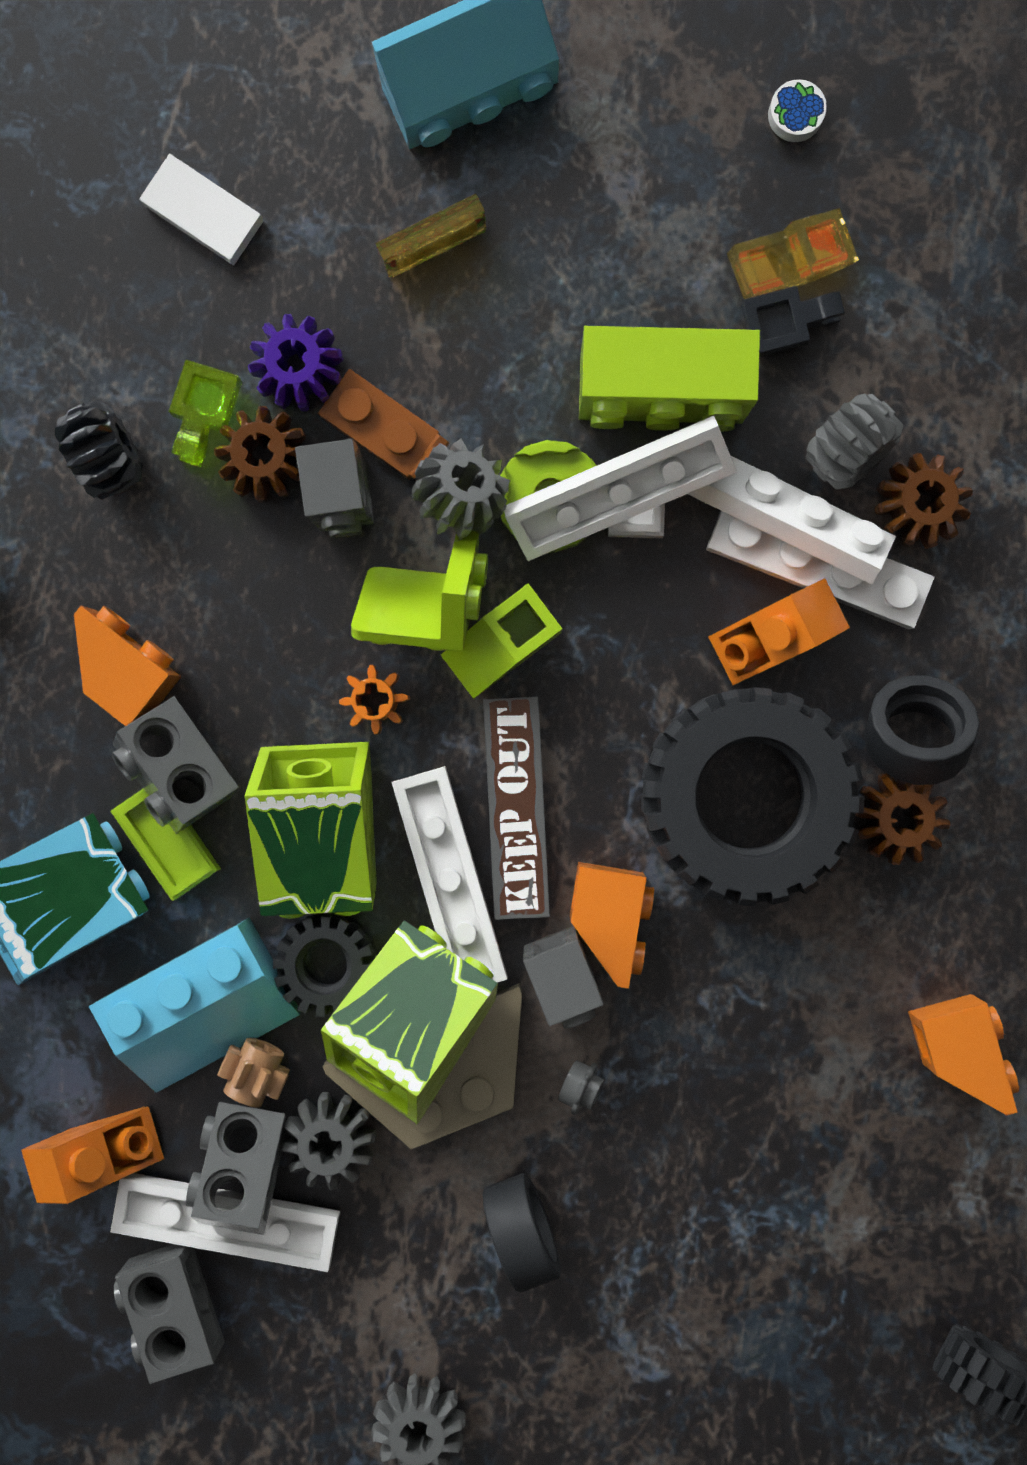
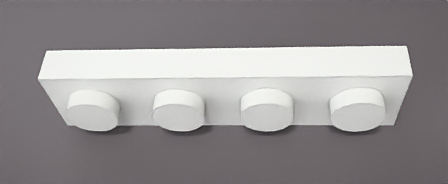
(620, 488)
(800, 520)
(894, 595)
(447, 868)
(158, 1212)

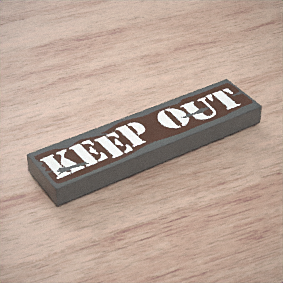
(516, 808)

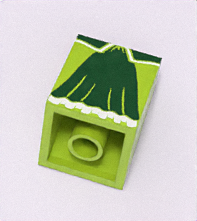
(313, 829)
(409, 1019)

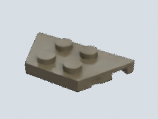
(474, 1090)

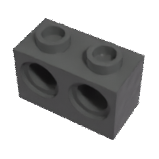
(335, 487)
(187, 759)
(563, 978)
(253, 1169)
(184, 1309)

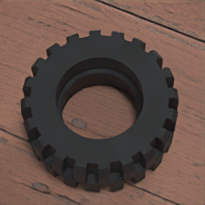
(824, 811)

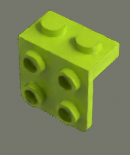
(423, 605)

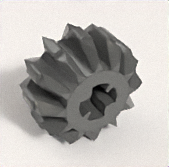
(854, 441)
(460, 489)
(315, 1153)
(421, 1404)

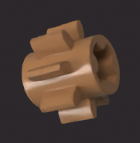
(253, 1072)

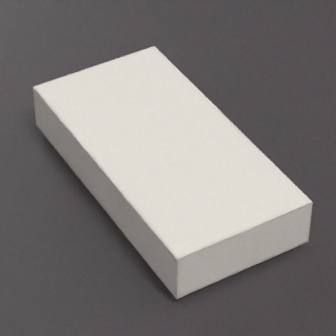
(201, 209)

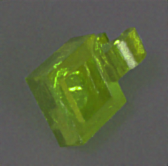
(203, 402)

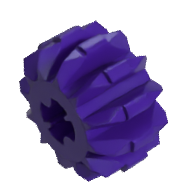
(280, 377)

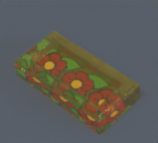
(432, 236)

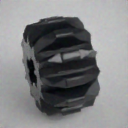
(98, 449)

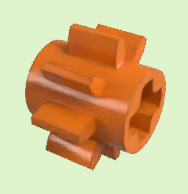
(363, 688)

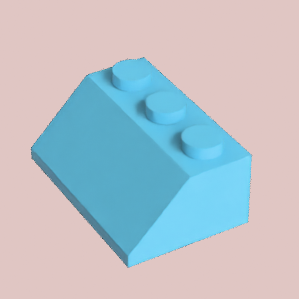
(465, 66)
(195, 1007)

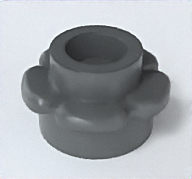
(581, 1087)

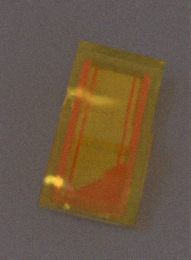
(794, 256)

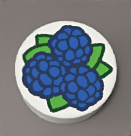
(797, 110)

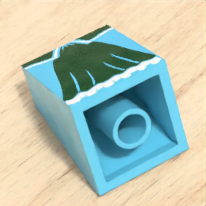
(64, 896)

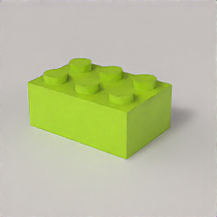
(667, 376)

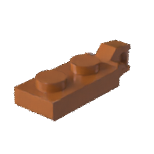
(380, 424)

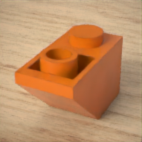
(779, 632)
(118, 670)
(608, 915)
(962, 1047)
(92, 1156)

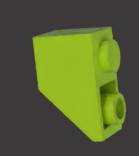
(503, 641)

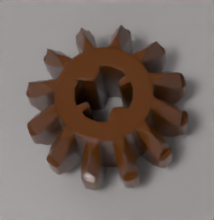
(246, 439)
(940, 511)
(898, 839)

